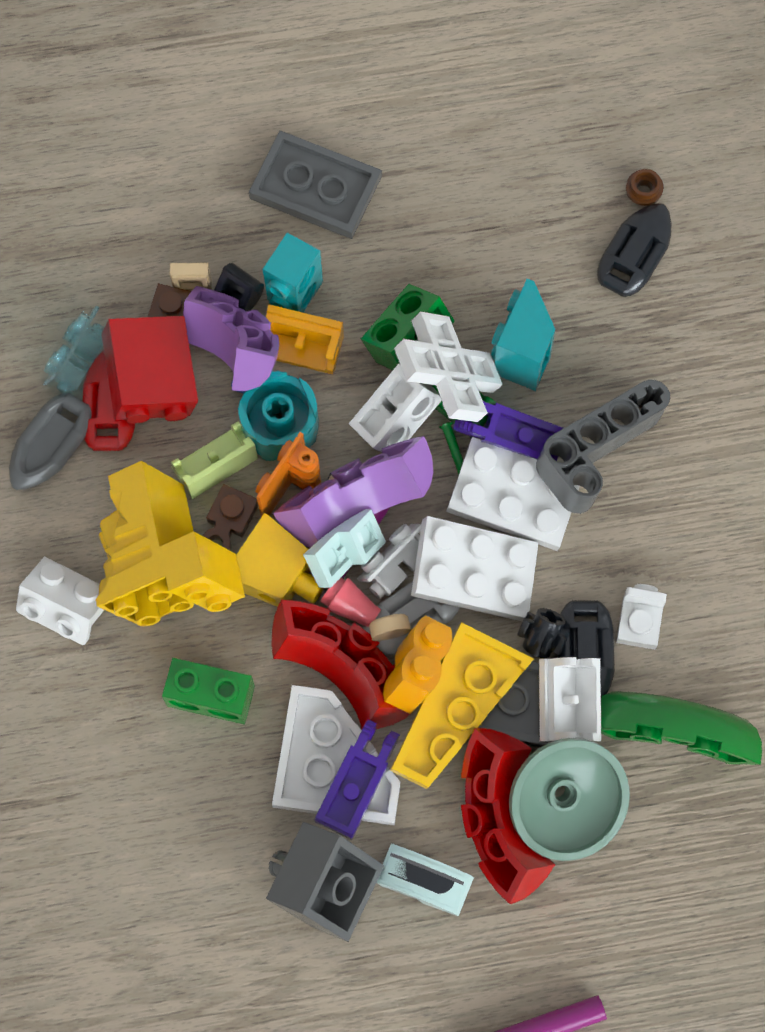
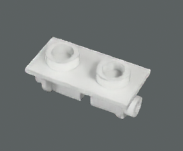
(384, 568)

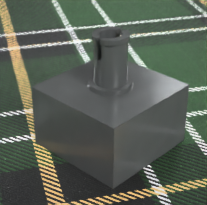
(324, 881)

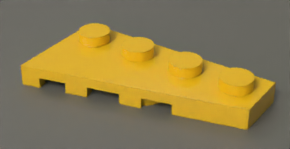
(470, 685)

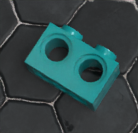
(293, 274)

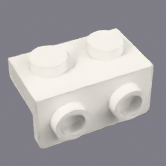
(60, 600)

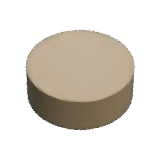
(389, 627)

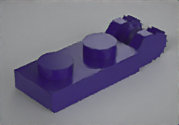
(511, 430)
(355, 784)

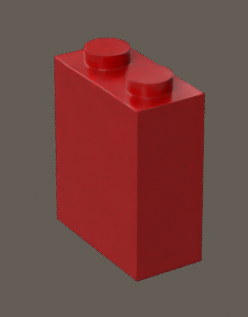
(149, 368)

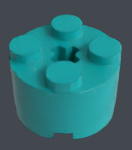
(277, 395)

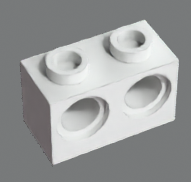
(395, 410)

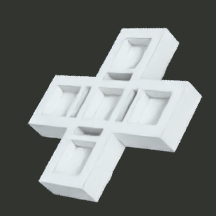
(454, 370)

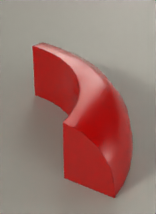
(338, 652)
(489, 772)

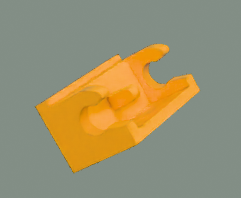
(306, 338)

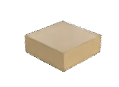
(190, 275)

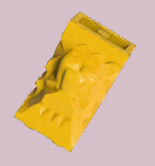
(156, 556)

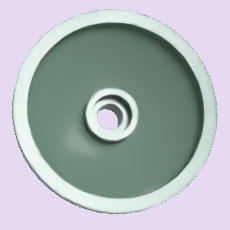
(586, 812)

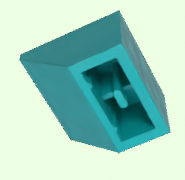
(525, 340)

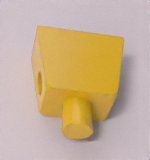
(274, 565)

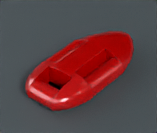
(97, 395)

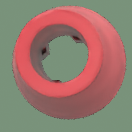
(350, 602)

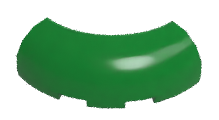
(681, 722)

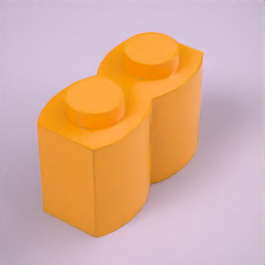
(418, 664)

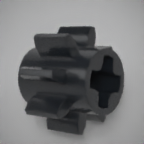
(543, 633)

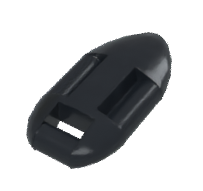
(636, 249)
(591, 638)

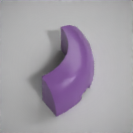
(233, 335)
(380, 482)

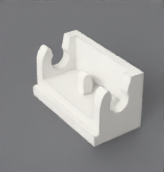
(570, 699)

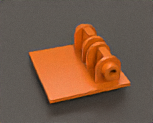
(296, 466)

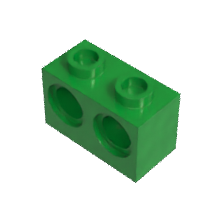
(396, 323)
(208, 691)

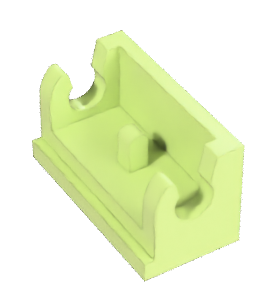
(215, 461)

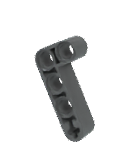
(607, 436)

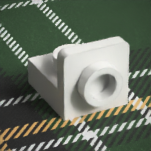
(641, 616)

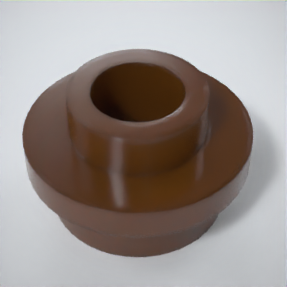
(647, 178)

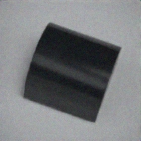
(240, 285)

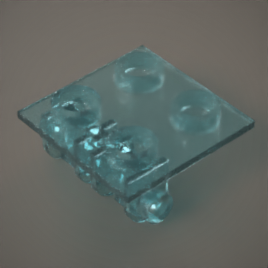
(82, 341)

